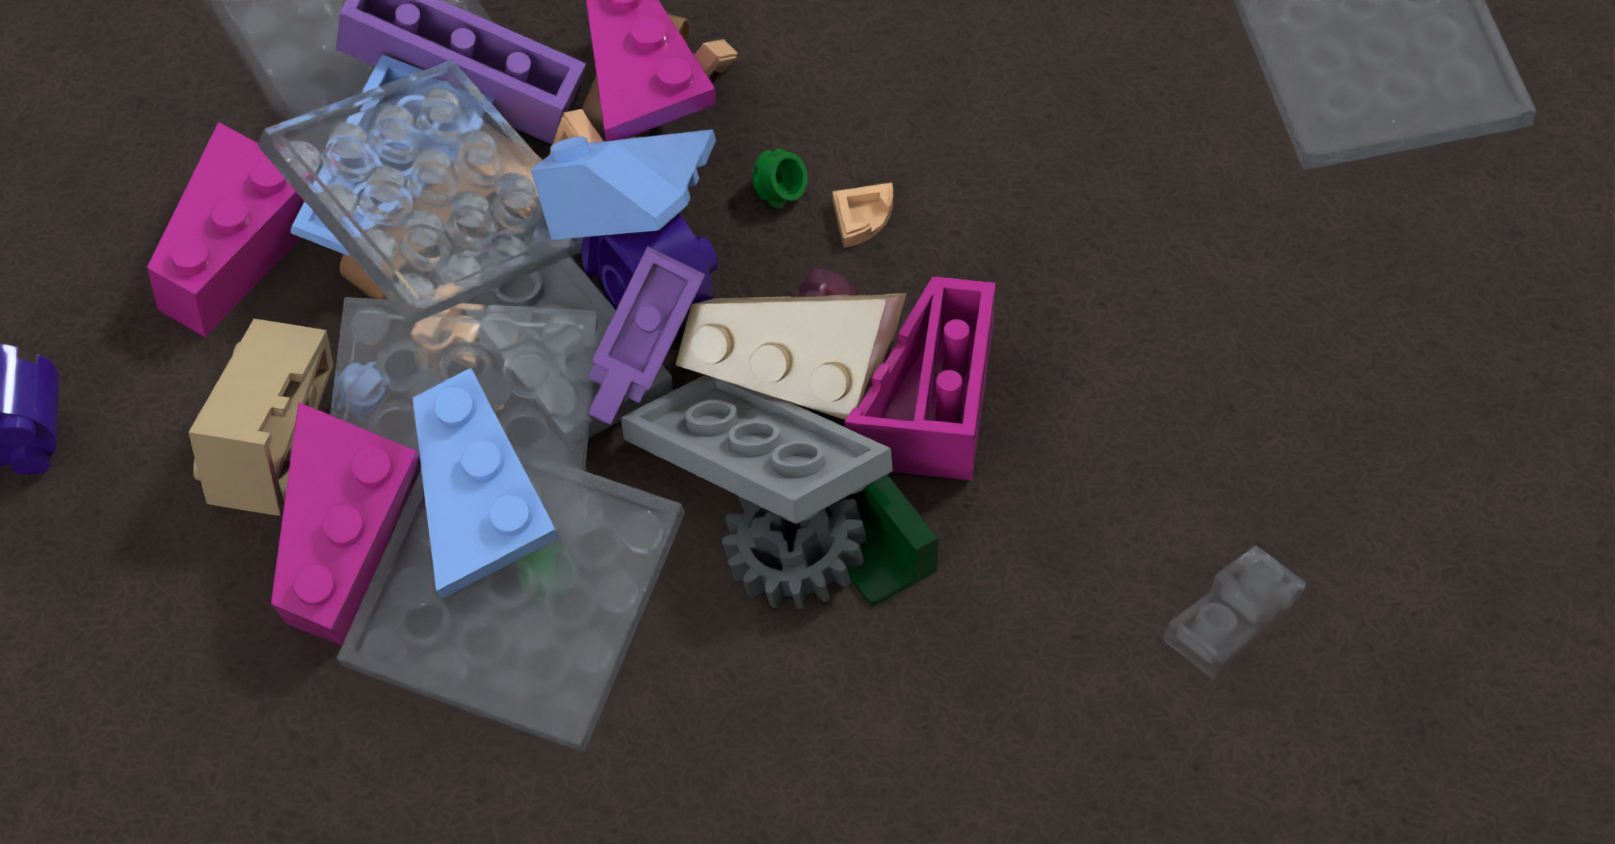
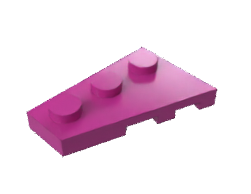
(643, 67)

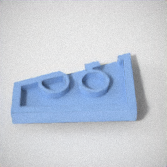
(474, 487)

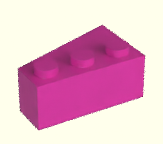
(223, 232)
(933, 382)
(336, 520)

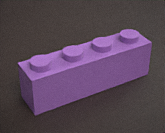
(525, 78)

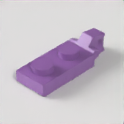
(641, 332)

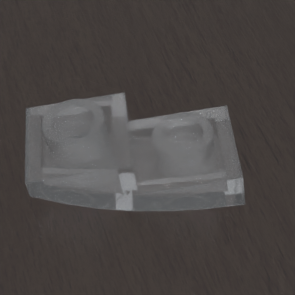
(1235, 612)

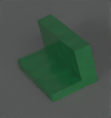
(898, 543)

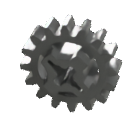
(819, 555)

